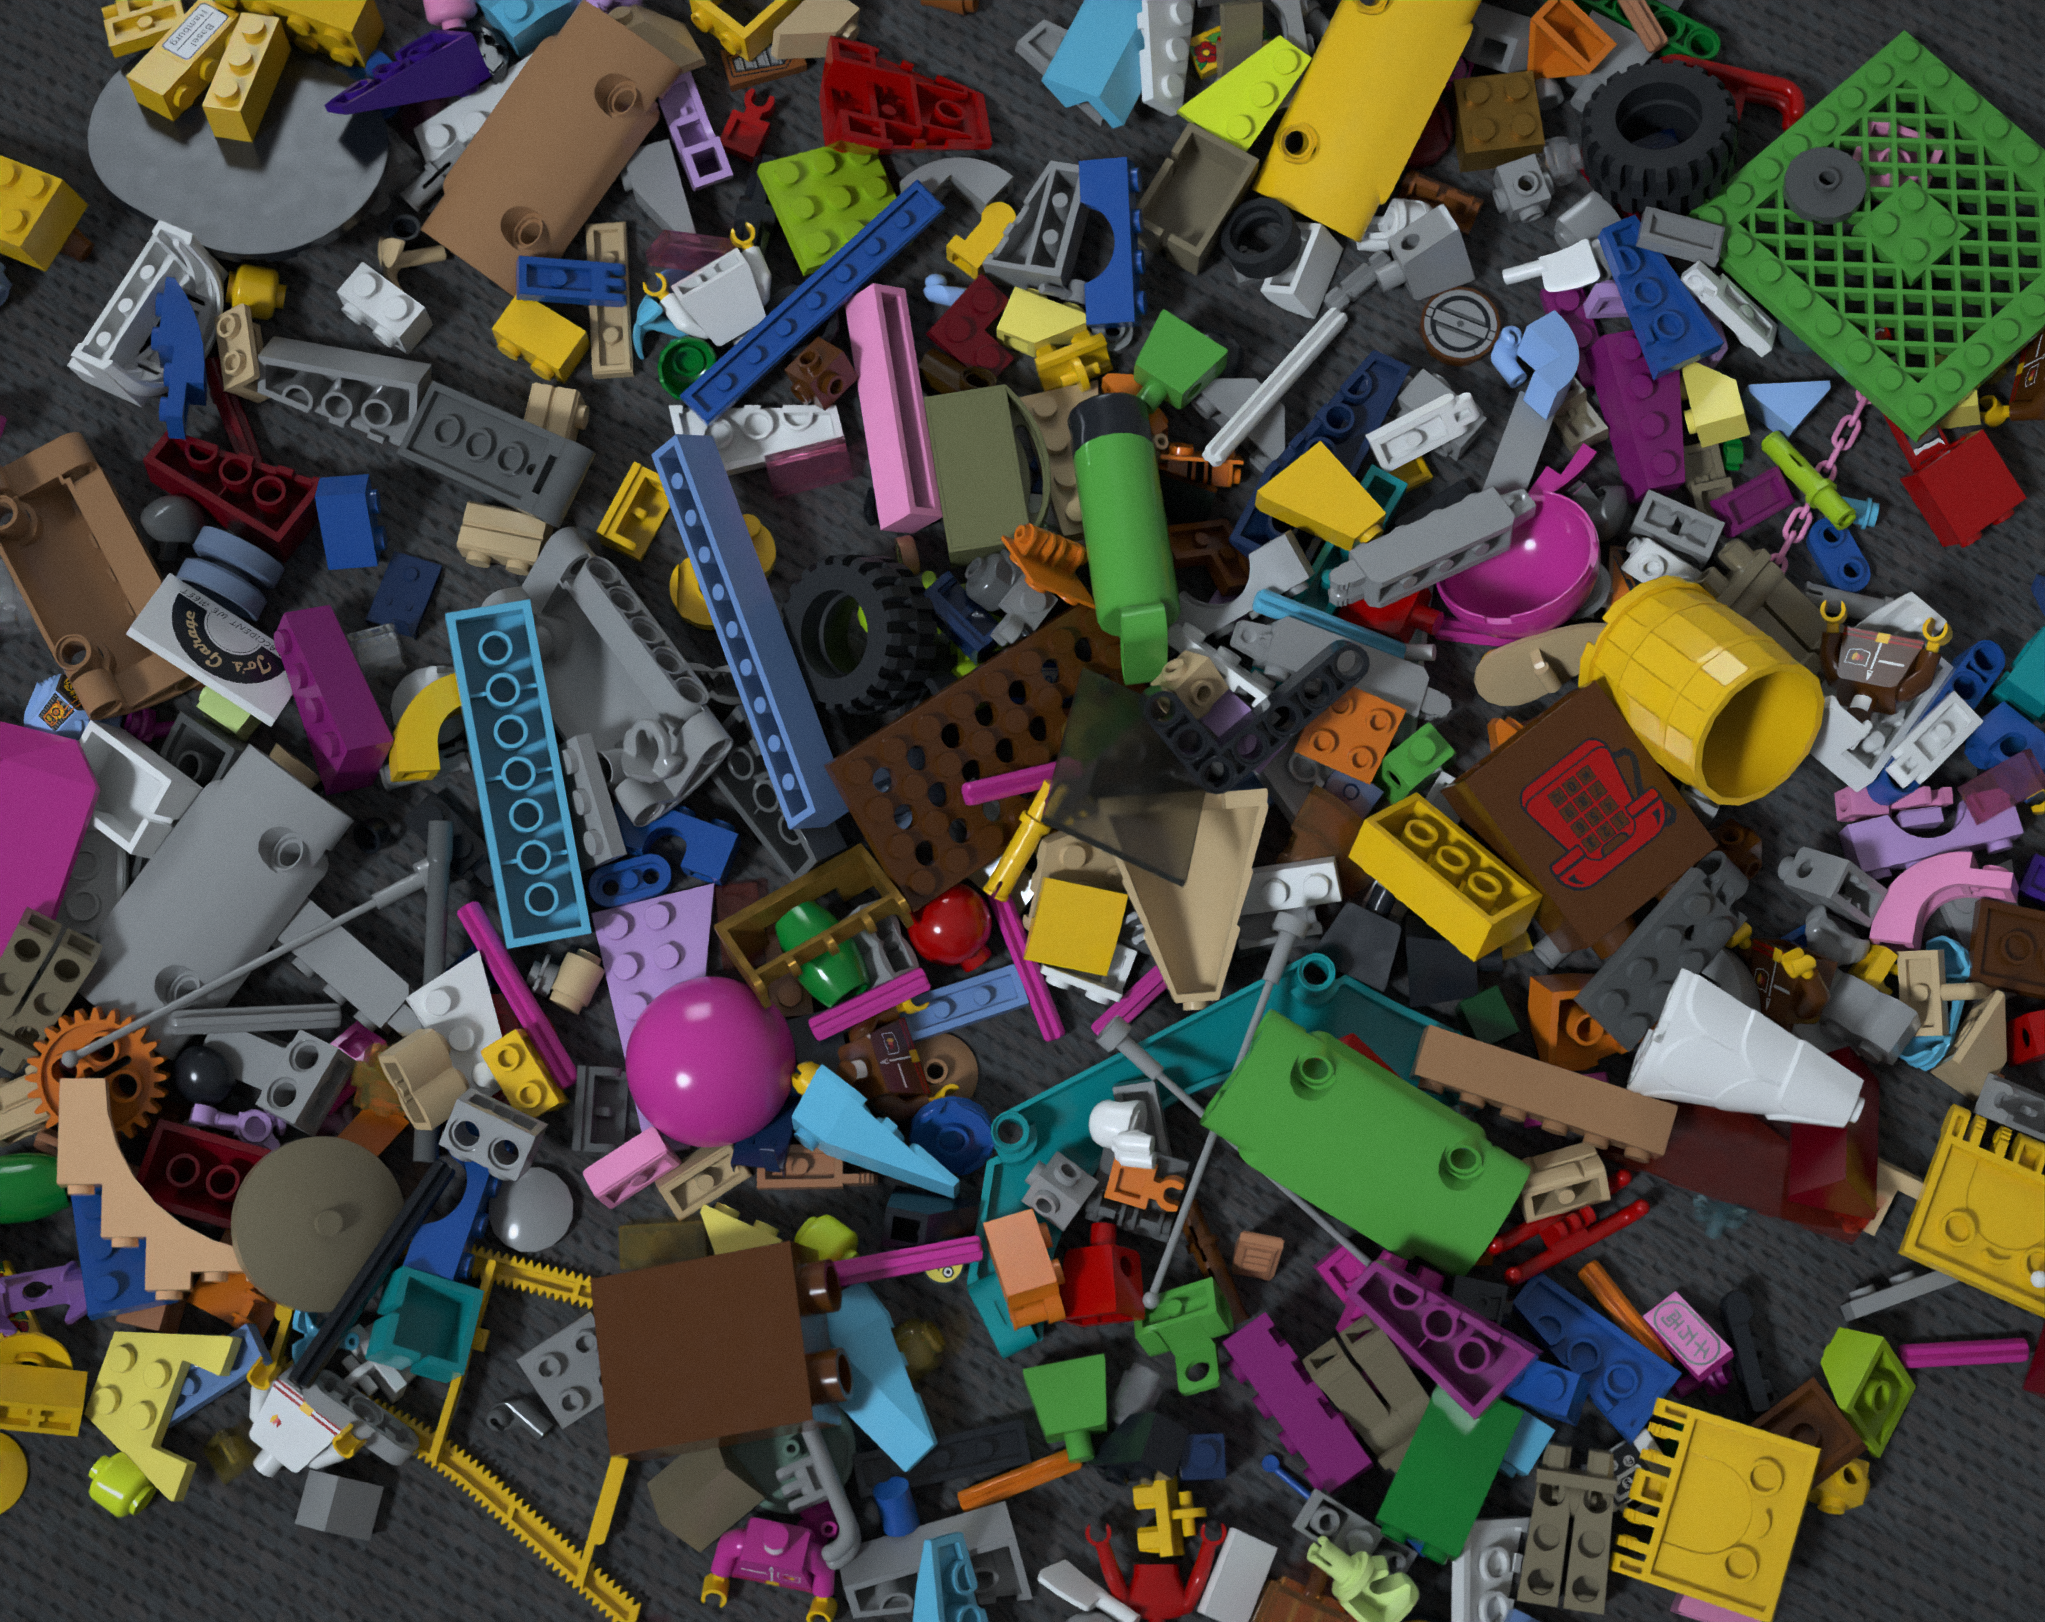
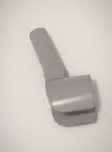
(1073, 293)

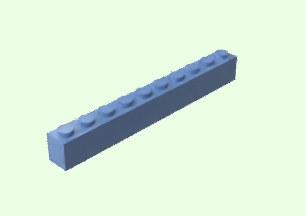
(750, 630)

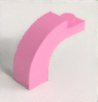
(1929, 886)

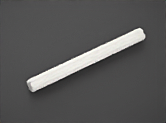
(1274, 387)

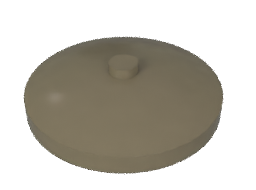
(312, 1220)

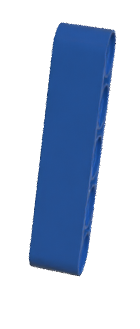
(1970, 683)

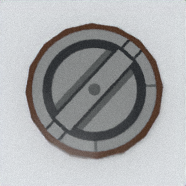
(1459, 326)

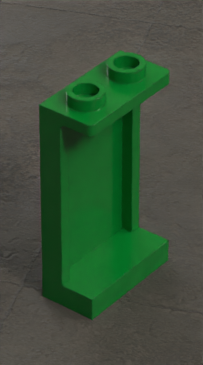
(1446, 1476)

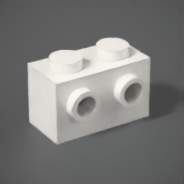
(384, 308)

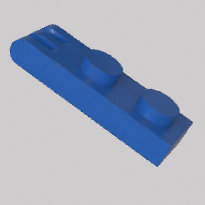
(570, 281)

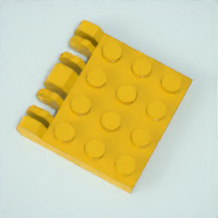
(1983, 1212)
(1723, 1511)

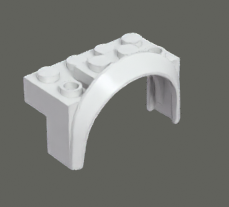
(112, 346)
(1861, 750)

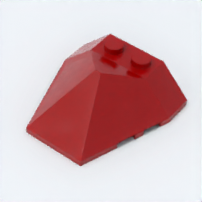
(890, 109)

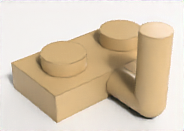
(1925, 989)

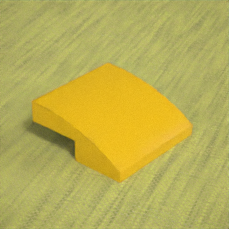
(1075, 926)

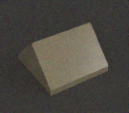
(704, 1495)

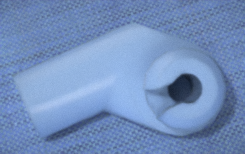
(938, 292)
(1505, 356)

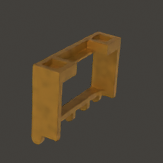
(850, 875)

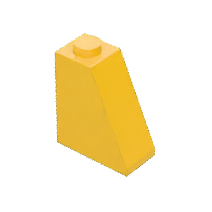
(1322, 500)

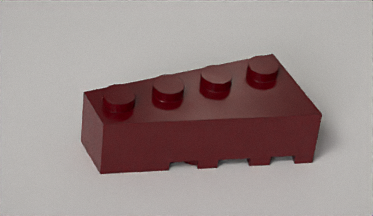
(250, 498)

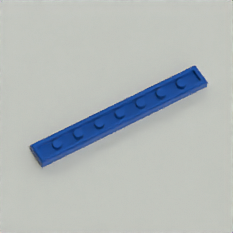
(812, 303)

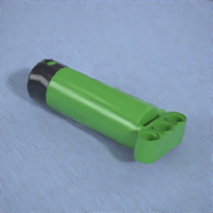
(1125, 529)

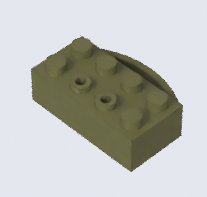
(984, 468)

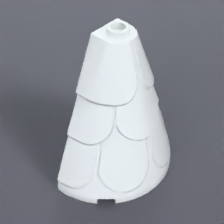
(1739, 1061)

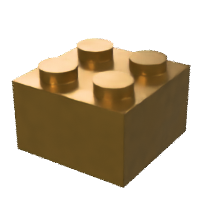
(1495, 120)

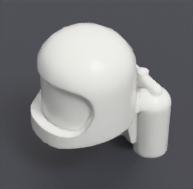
(1398, 216)
(1121, 1129)

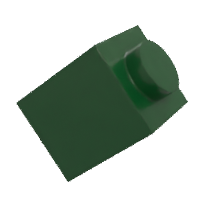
(1487, 1017)

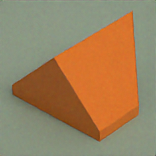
(1565, 41)

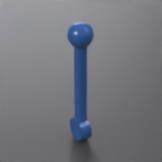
(1271, 1464)

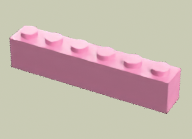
(893, 409)

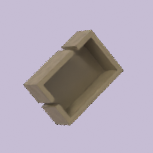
(1190, 208)

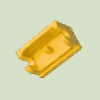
(634, 513)
(41, 1399)

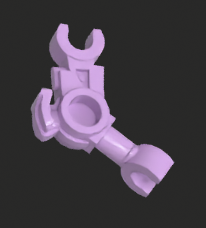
(248, 1126)

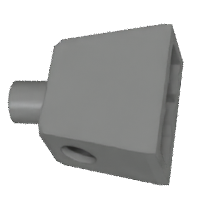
(1626, 53)
(1427, 257)
(1819, 877)

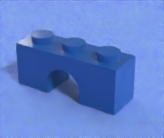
(709, 847)
(1551, 1392)

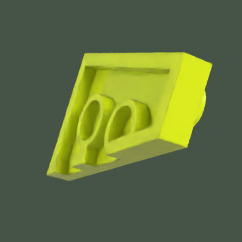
(1248, 95)

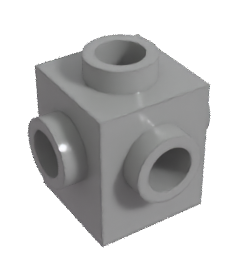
(1522, 189)
(1058, 1190)

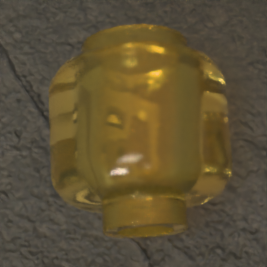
(921, 1346)

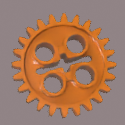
(74, 1036)

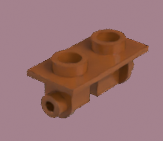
(1460, 205)

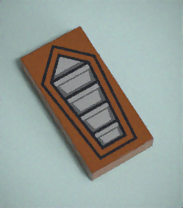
(760, 70)

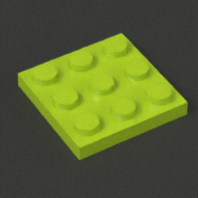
(824, 200)

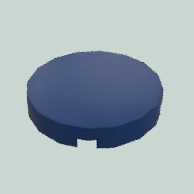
(954, 1133)

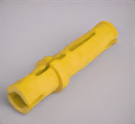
(1020, 848)

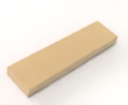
(610, 325)

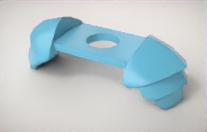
(1928, 1051)

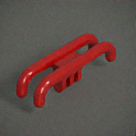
(1753, 88)
(1566, 1233)

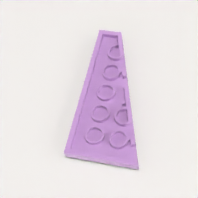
(650, 950)

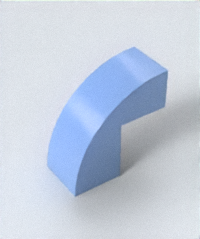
(1554, 355)

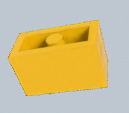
(540, 338)

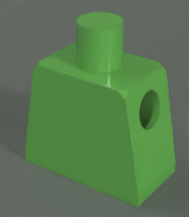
(1176, 363)
(1414, 763)
(1070, 1402)

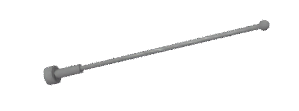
(379, 899)
(1289, 929)
(1115, 1035)

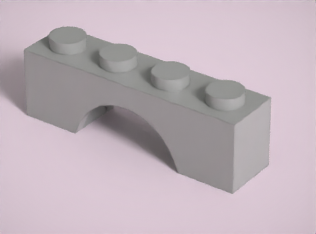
(1274, 567)

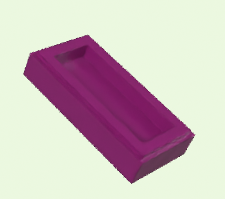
(1752, 501)

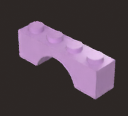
(1883, 847)

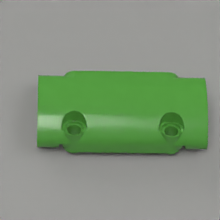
(1366, 1146)

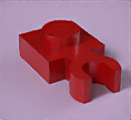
(747, 131)

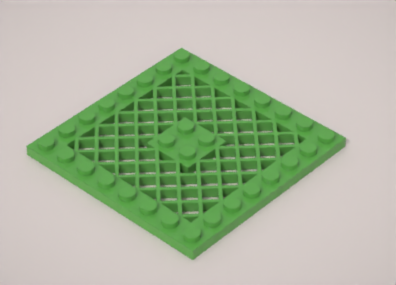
(1904, 232)

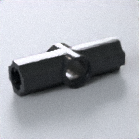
(756, 210)

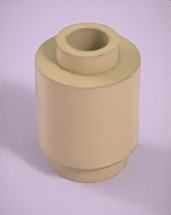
(576, 981)

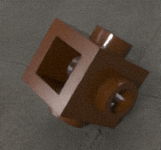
(820, 374)
(1740, 846)

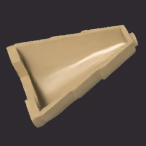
(1195, 925)

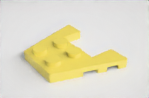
(140, 1391)

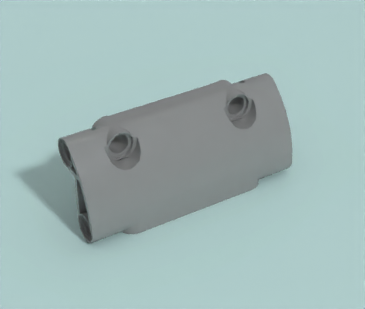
(611, 668)
(214, 894)

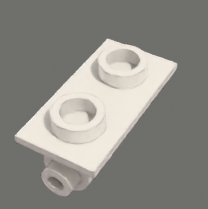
(1653, 561)

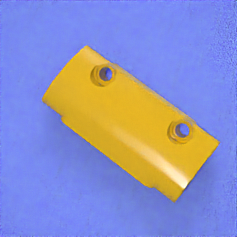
(1364, 107)

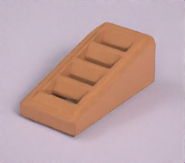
(1256, 1255)

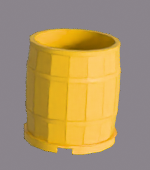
(1705, 690)

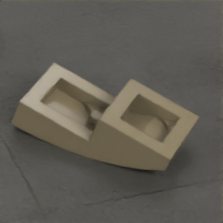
(1240, 33)
(1577, 420)
(1704, 476)

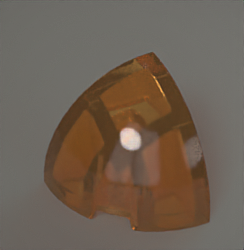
(1323, 830)

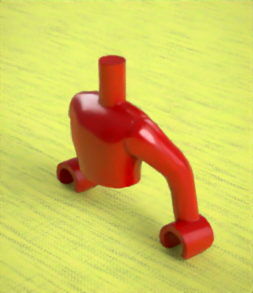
(1157, 1589)

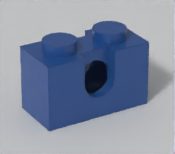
(2003, 736)

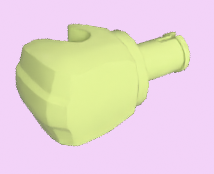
(1364, 1583)

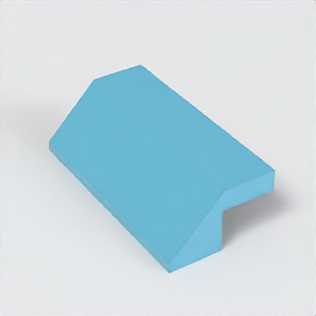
(1100, 60)

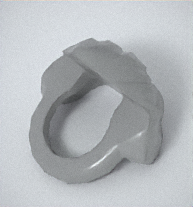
(640, 761)
(1834, 937)

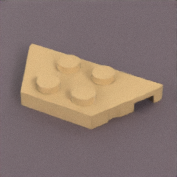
(1075, 862)

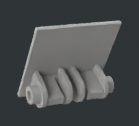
(567, 1371)

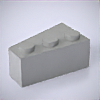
(1045, 234)

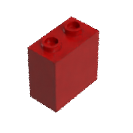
(1963, 489)

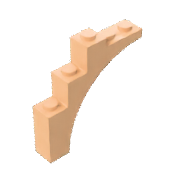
(92, 1159)

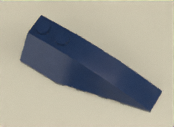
(1341, 426)

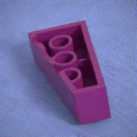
(1639, 415)
(332, 699)
(1450, 1342)
(1297, 1404)

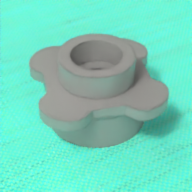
(542, 976)

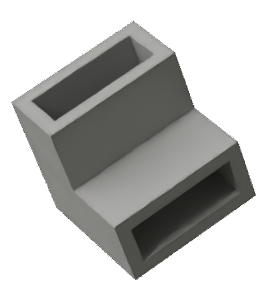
(339, 1505)

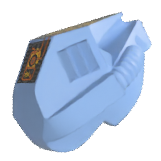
(57, 709)

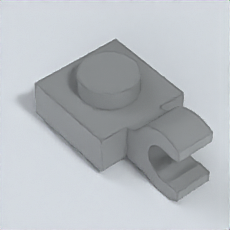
(1024, 611)

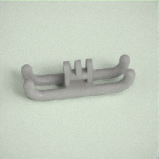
(820, 1482)

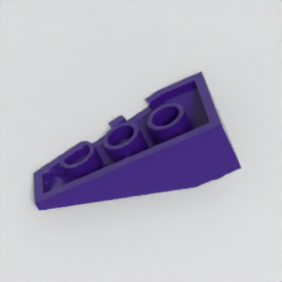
(425, 69)

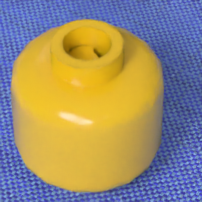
(257, 288)

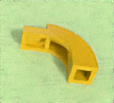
(415, 737)

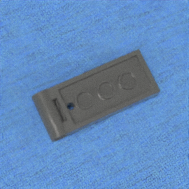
(496, 454)

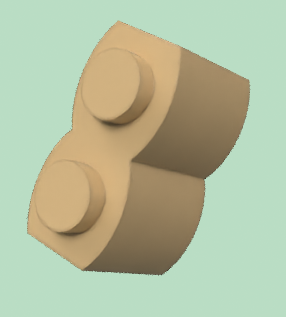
(424, 1077)

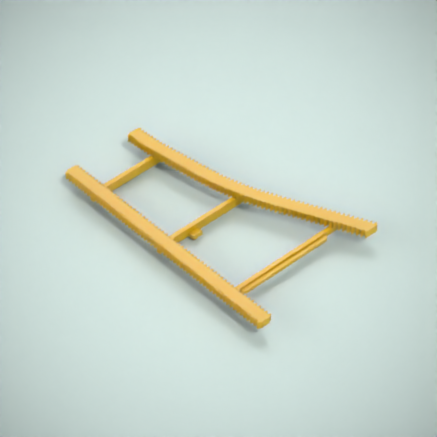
(474, 1478)

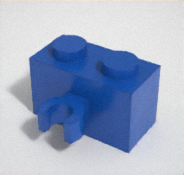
(350, 522)

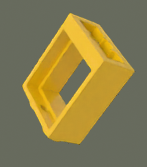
(735, 38)

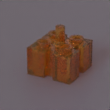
(1293, 1602)

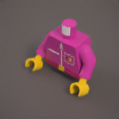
(774, 1556)

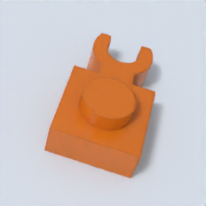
(1139, 1185)

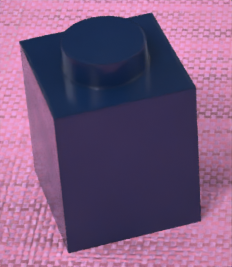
(1203, 1458)

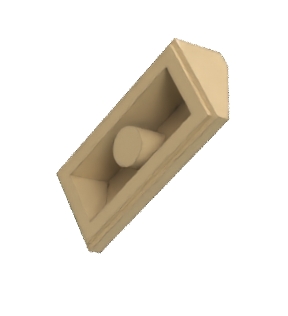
(700, 1179)

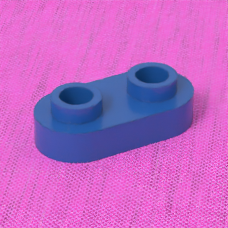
(1835, 556)
(630, 878)

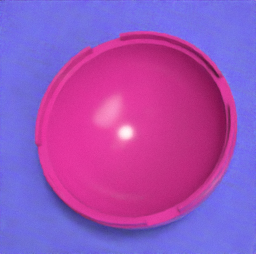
(1535, 581)
(710, 1062)

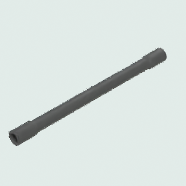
(439, 859)

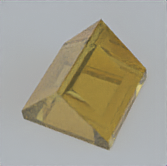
(229, 1454)

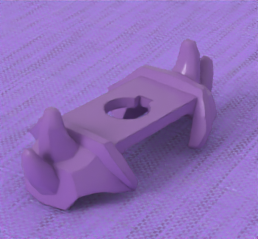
(66, 1289)

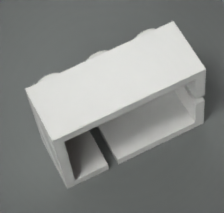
(139, 789)

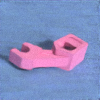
(1861, 807)

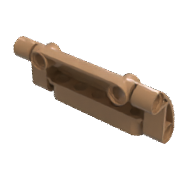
(551, 146)
(84, 576)

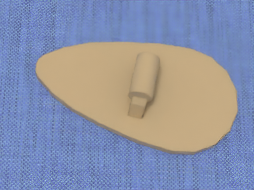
(1534, 664)

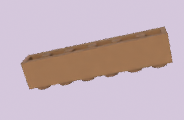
(1542, 1093)

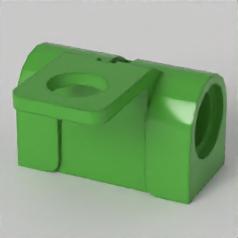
(1188, 1327)

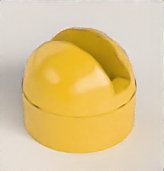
(801, 1081)

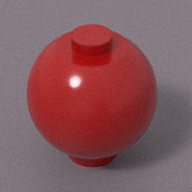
(953, 929)

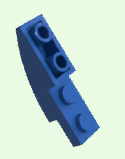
(181, 356)

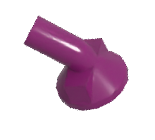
(144, 727)
(1714, 1384)

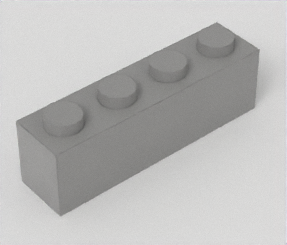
(345, 385)
(887, 1568)

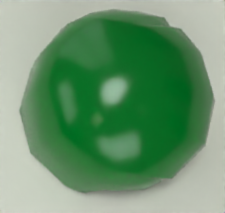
(683, 363)

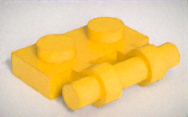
(139, 23)

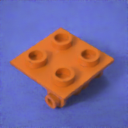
(1180, 453)
(1049, 563)
(1352, 734)
(234, 1300)

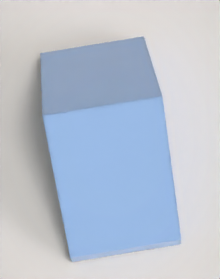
(1784, 405)

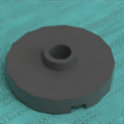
(1822, 202)

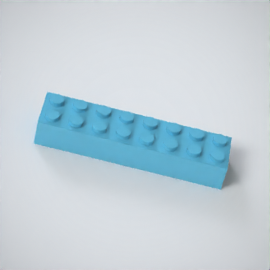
(517, 774)

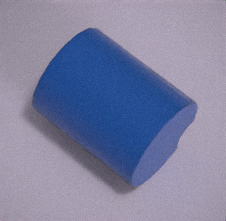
(896, 1507)

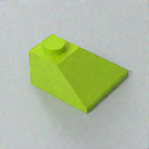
(1867, 1384)

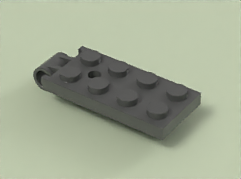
(1637, 978)

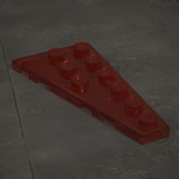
(1738, 1163)

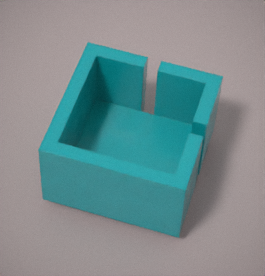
(2025, 685)
(425, 1324)

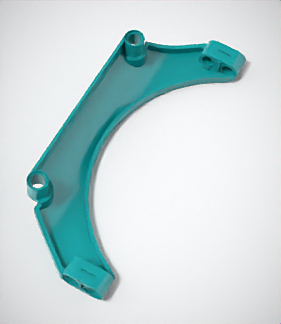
(1195, 1057)

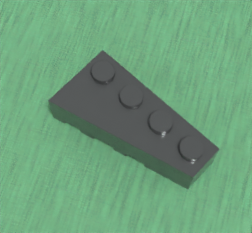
(749, 789)

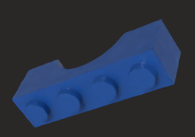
(1115, 295)
(446, 1245)

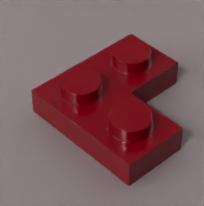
(963, 325)

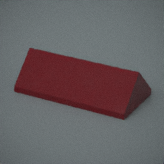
(1834, 1164)
(196, 1172)

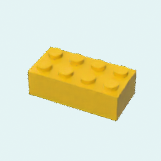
(335, 27)
(35, 213)
(1445, 876)

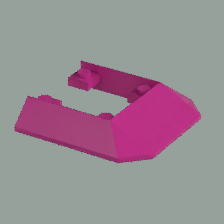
(43, 820)

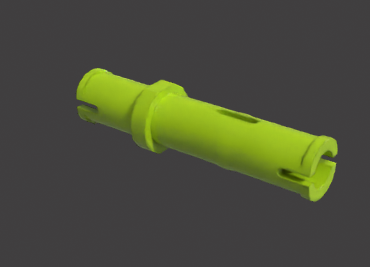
(1819, 492)

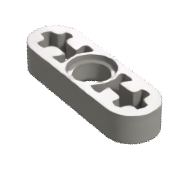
(344, 1404)

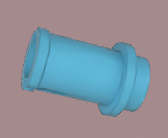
(1866, 511)

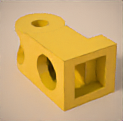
(984, 239)

